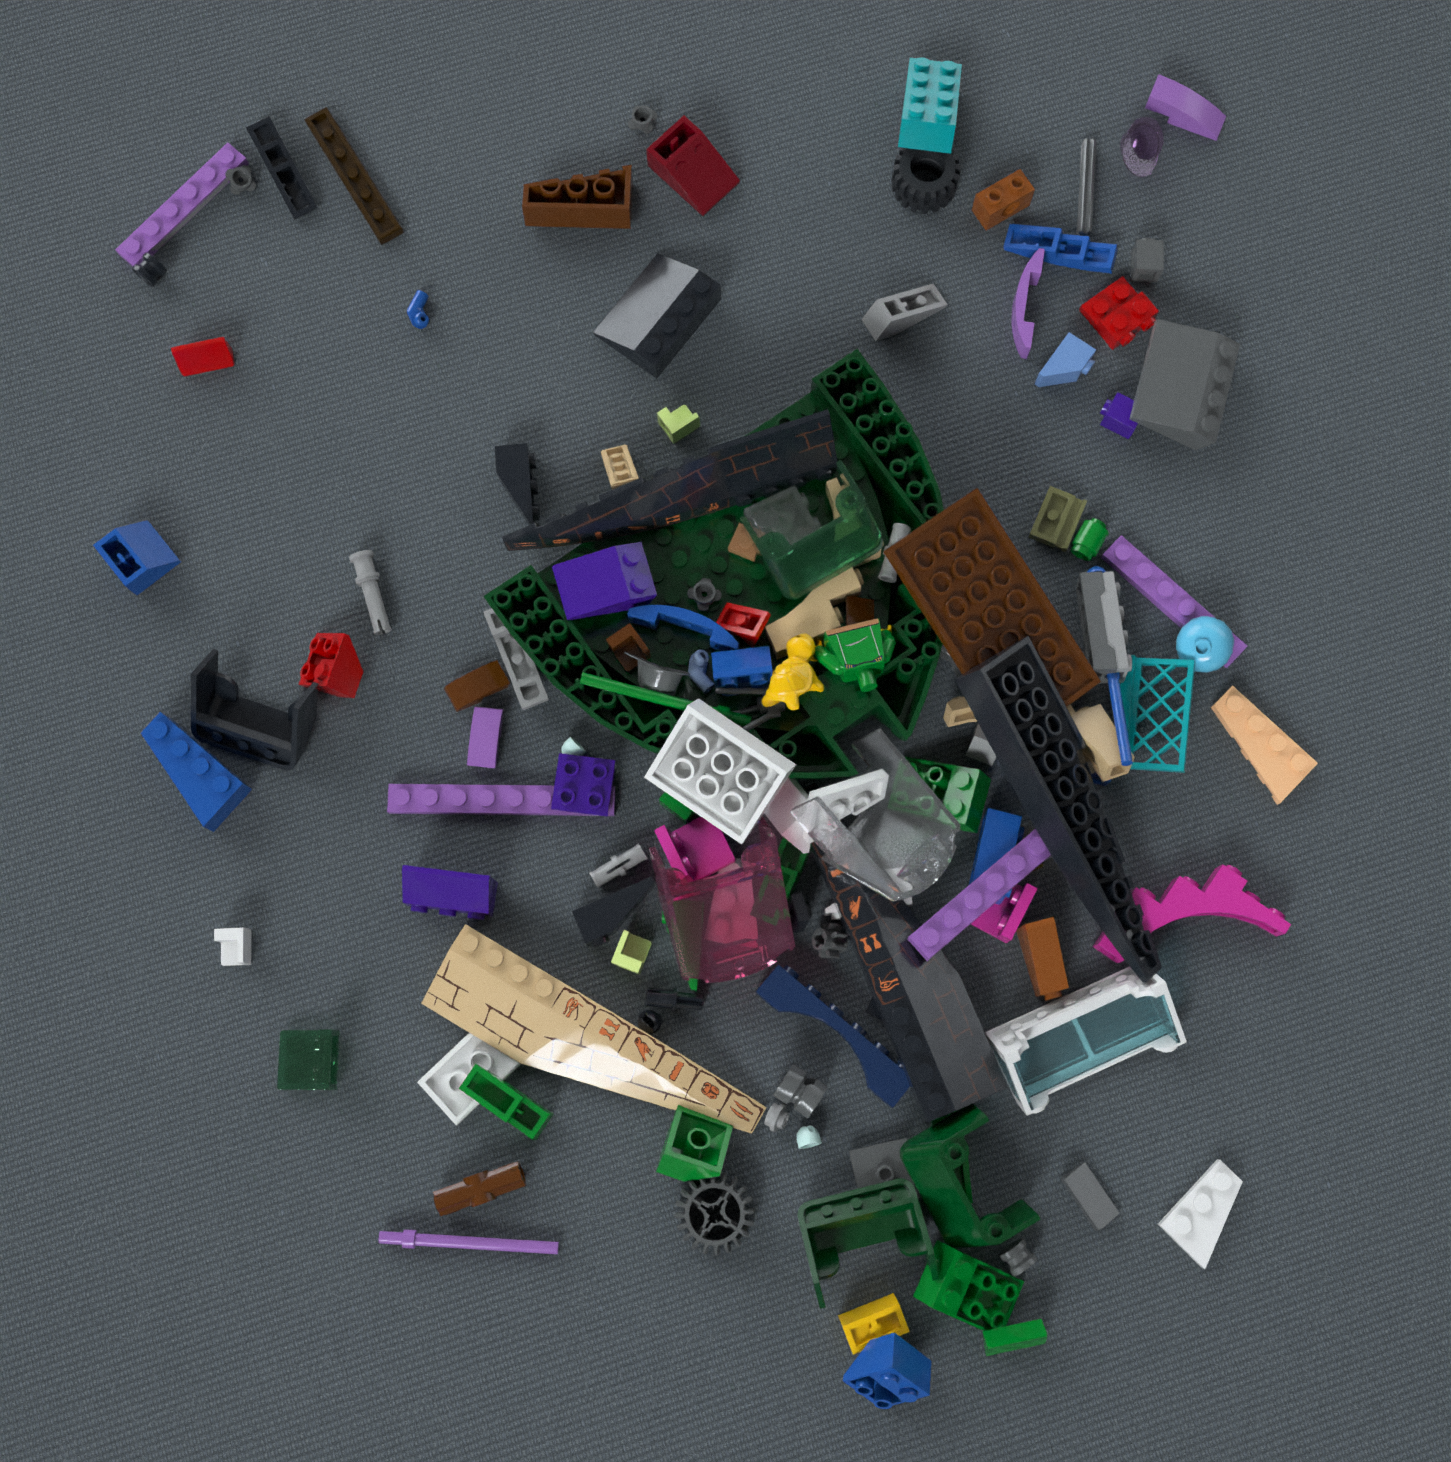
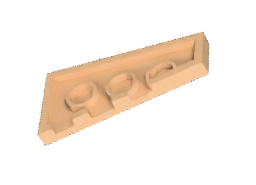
(1272, 753)

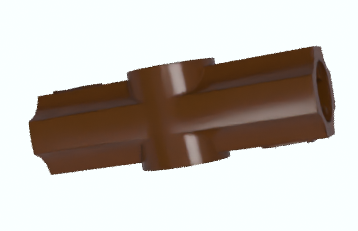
(479, 1188)

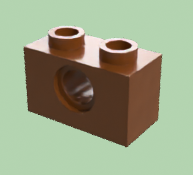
(1003, 199)

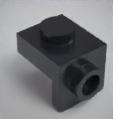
(799, 912)

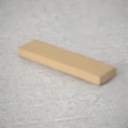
(619, 466)

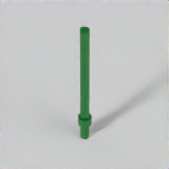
(655, 697)

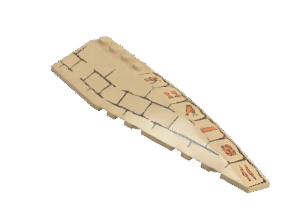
(570, 1035)

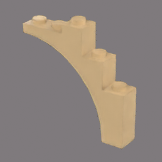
(817, 612)
(1092, 723)

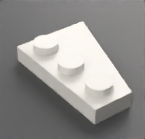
(852, 795)

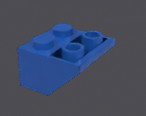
(137, 555)
(742, 668)
(890, 1372)

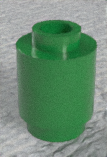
(1089, 539)

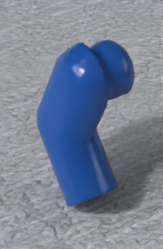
(416, 312)

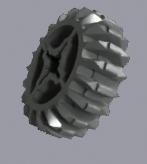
(737, 1228)

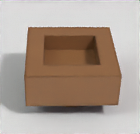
(741, 544)

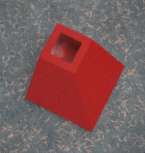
(332, 665)

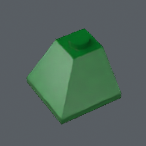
(694, 1146)

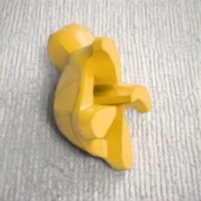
(794, 675)

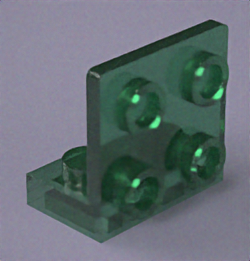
(308, 1059)

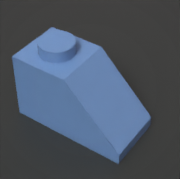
(1067, 362)

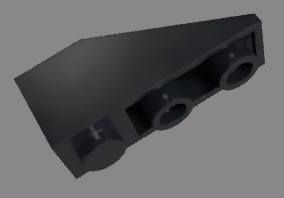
(514, 471)

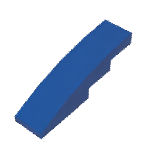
(1061, 248)

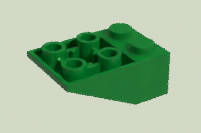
(958, 788)
(969, 1289)

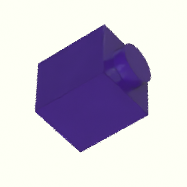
(1117, 415)

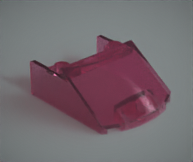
(728, 920)

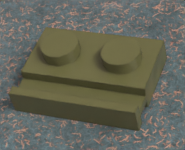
(1057, 519)

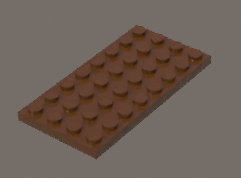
(984, 594)

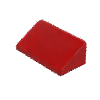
(203, 356)

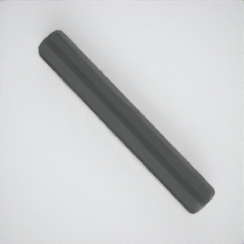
(1086, 187)

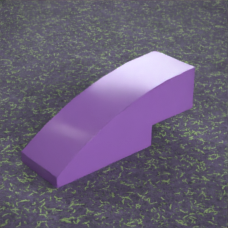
(1185, 108)

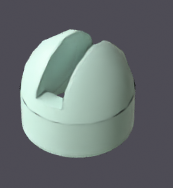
(572, 747)
(808, 1137)

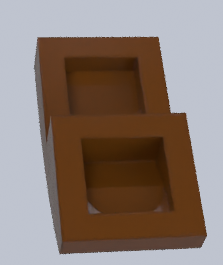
(476, 685)

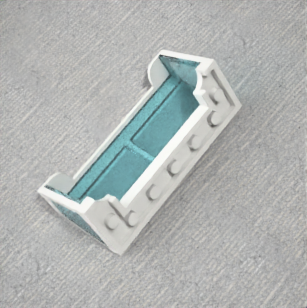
(1084, 1035)

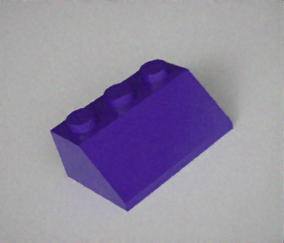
(448, 892)

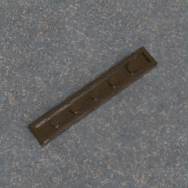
(354, 176)

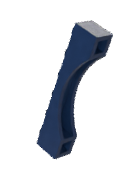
(787, 994)

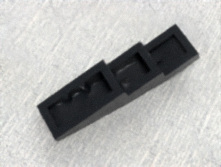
(282, 167)

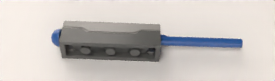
(1106, 642)

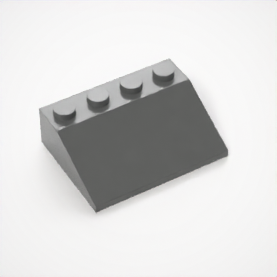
(1185, 383)

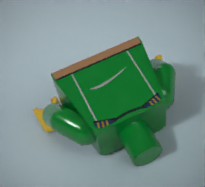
(856, 652)

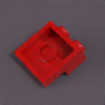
(1119, 313)

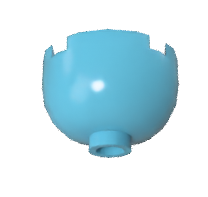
(1206, 642)

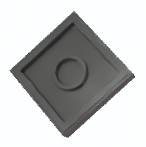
(878, 1163)

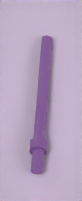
(411, 1239)

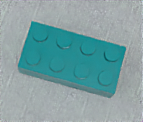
(930, 105)

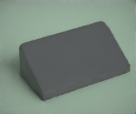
(1090, 1196)

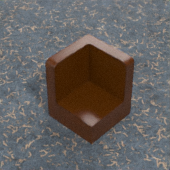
(628, 641)

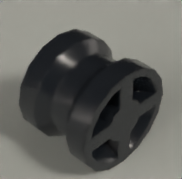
(149, 269)

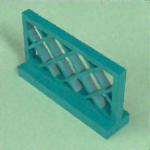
(1131, 694)

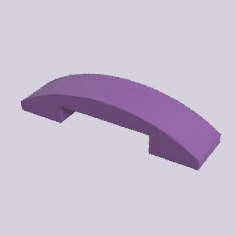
(1021, 329)

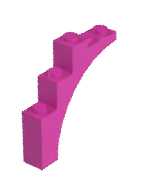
(1218, 897)

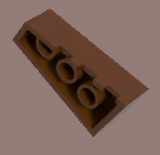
(581, 201)

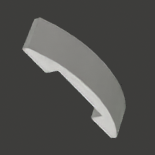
(519, 665)

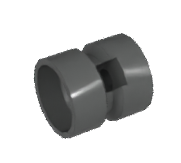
(800, 1091)

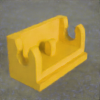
(873, 1321)

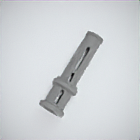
(368, 580)

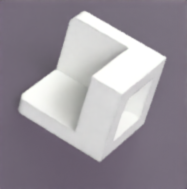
(234, 946)

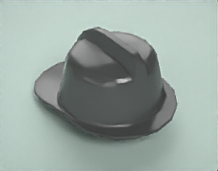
(658, 677)

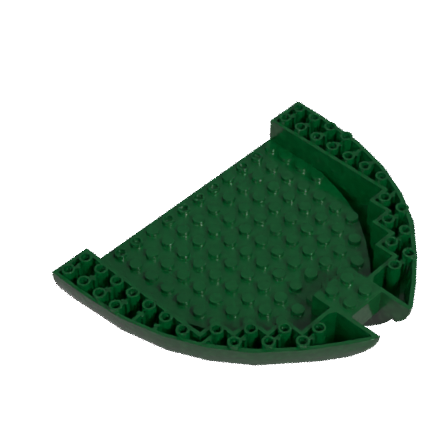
(898, 487)

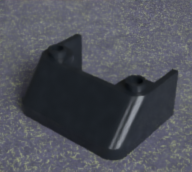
(247, 726)

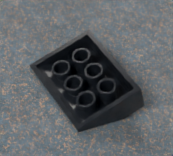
(659, 313)

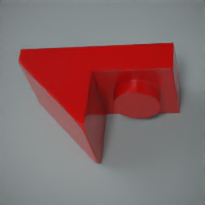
(743, 622)

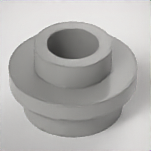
(777, 1117)

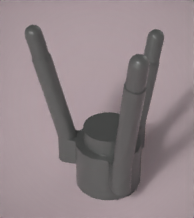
(771, 712)

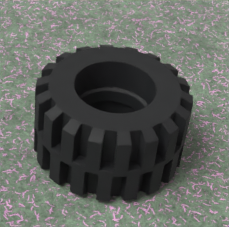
(921, 194)

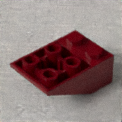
(691, 165)

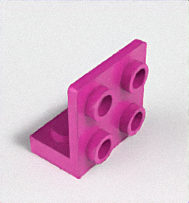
(696, 848)
(1003, 919)

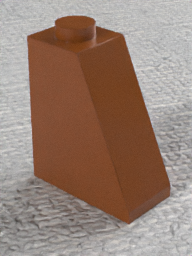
(1043, 957)

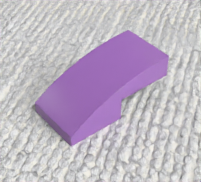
(484, 737)

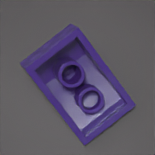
(605, 581)

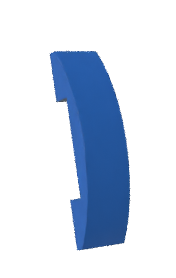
(651, 615)

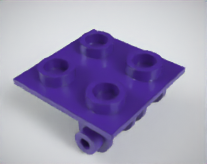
(583, 784)

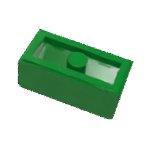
(1014, 1337)

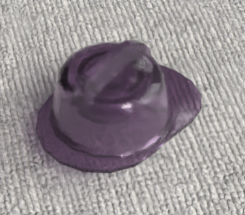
(1142, 146)

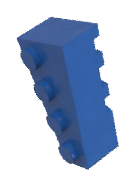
(199, 776)

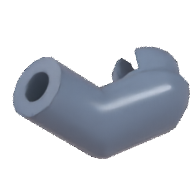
(697, 667)

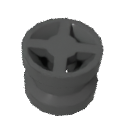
(1018, 1257)

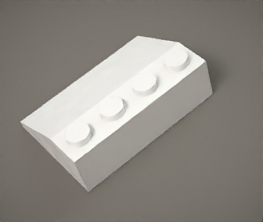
(719, 770)

